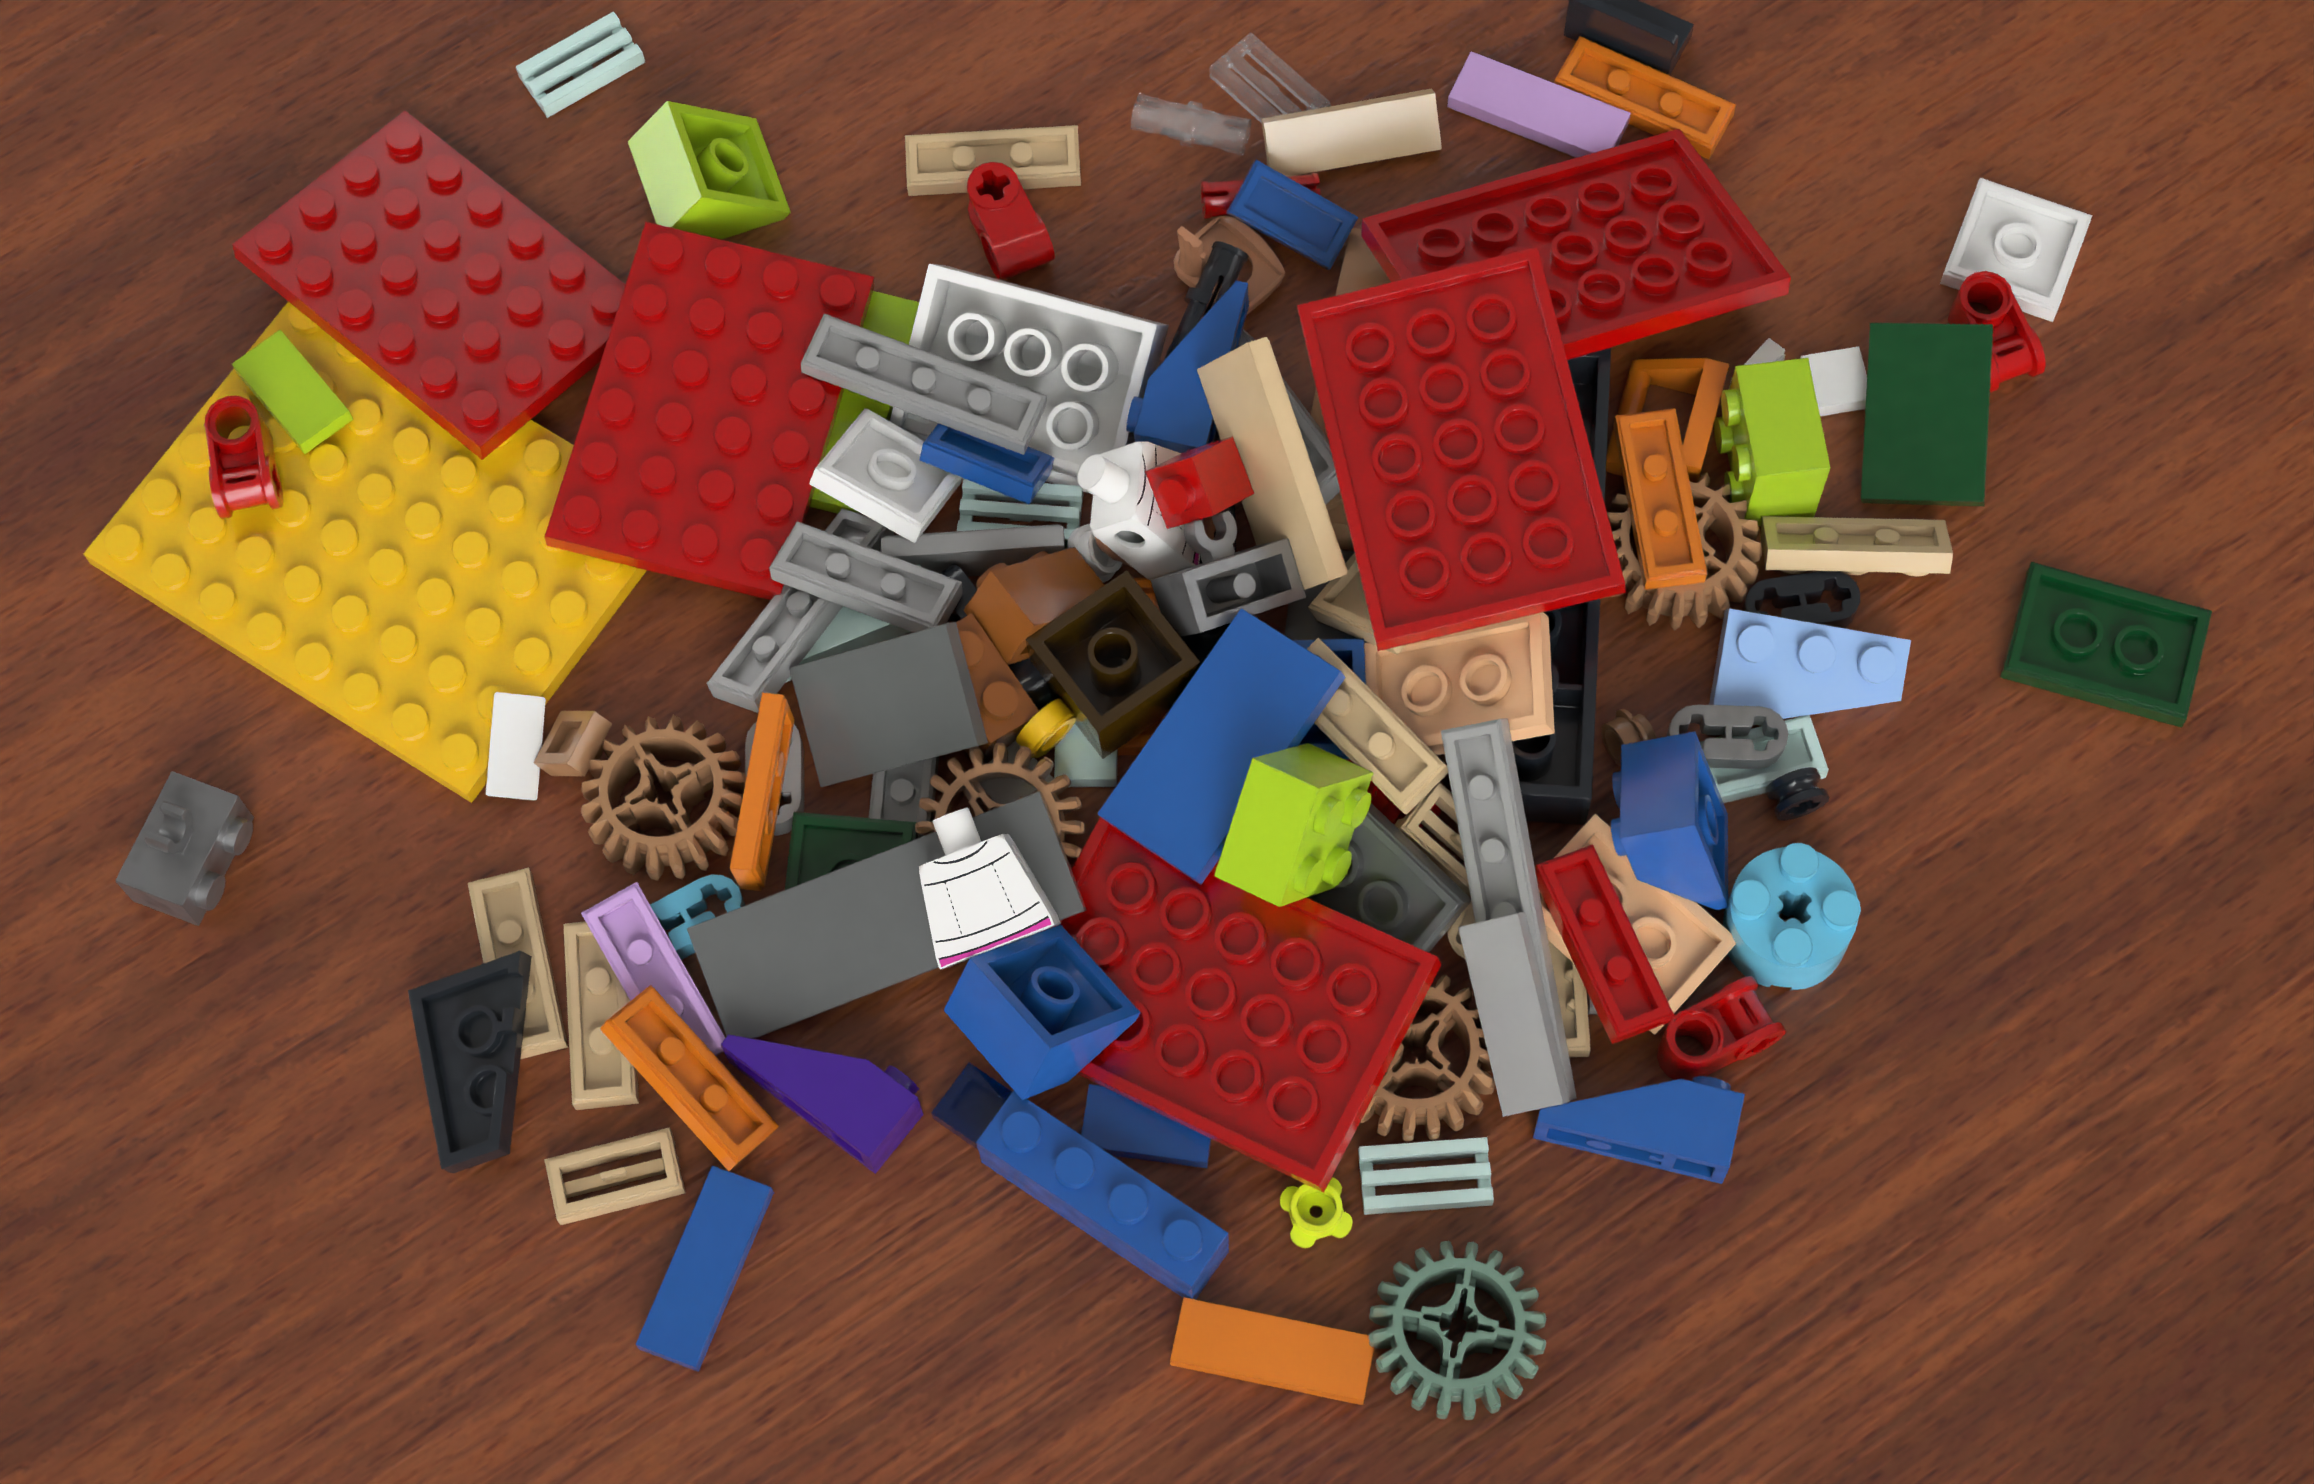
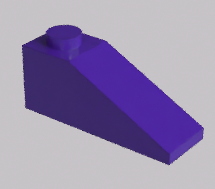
(835, 1093)

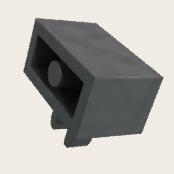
(1226, 579)
(186, 849)

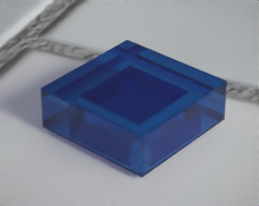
(970, 1104)

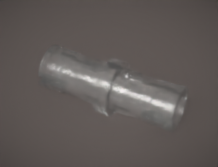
(1191, 124)

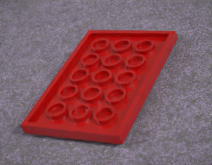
(1623, 237)
(439, 282)
(702, 414)
(1460, 449)
(1251, 1012)

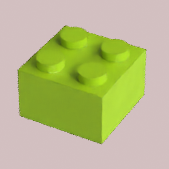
(1773, 440)
(1294, 824)

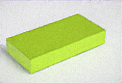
(292, 391)

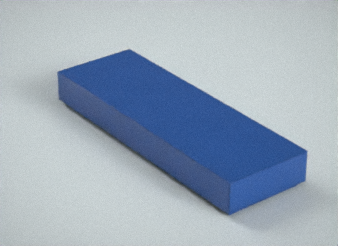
(705, 1268)

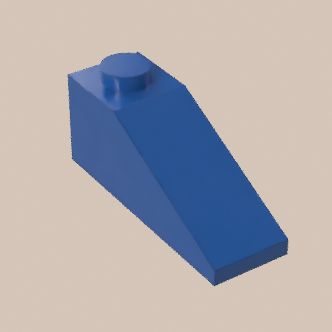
(1174, 402)
(1663, 1126)

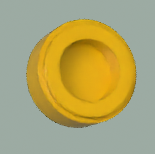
(1046, 728)

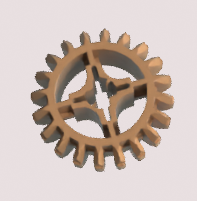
(1723, 581)
(969, 784)
(642, 811)
(1434, 1074)

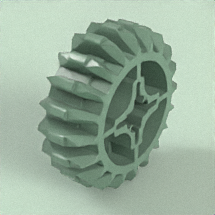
(1487, 1334)

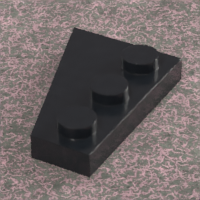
(471, 1056)

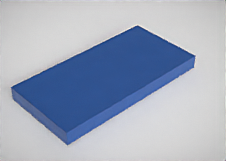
(1242, 703)

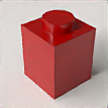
(1199, 482)

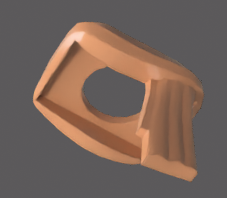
(1196, 249)

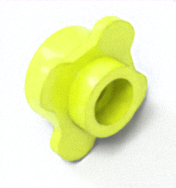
(1308, 1228)

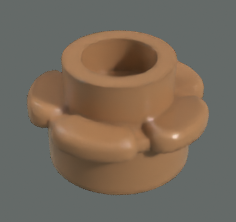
(1625, 730)

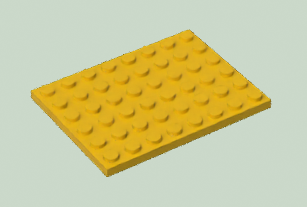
(390, 577)

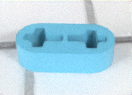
(690, 902)

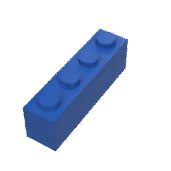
(1103, 1197)

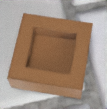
(572, 743)

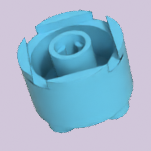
(1798, 884)

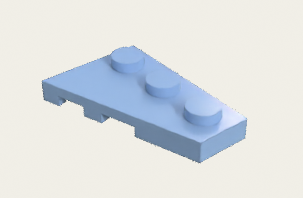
(1804, 666)

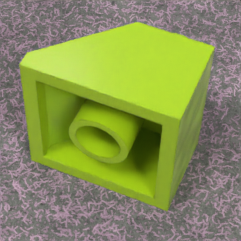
(707, 171)

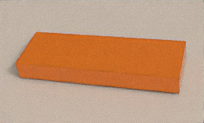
(1652, 97)
(1659, 499)
(762, 792)
(689, 1077)
(1272, 1351)

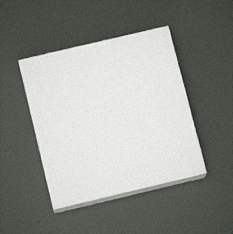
(2021, 240)
(881, 476)

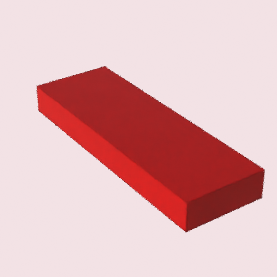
(1602, 944)

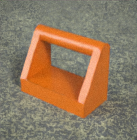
(1689, 375)

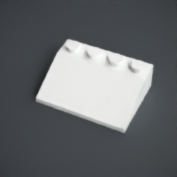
(1067, 349)

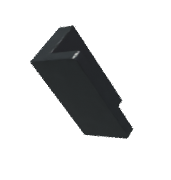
(1630, 30)

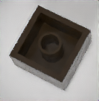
(1113, 663)

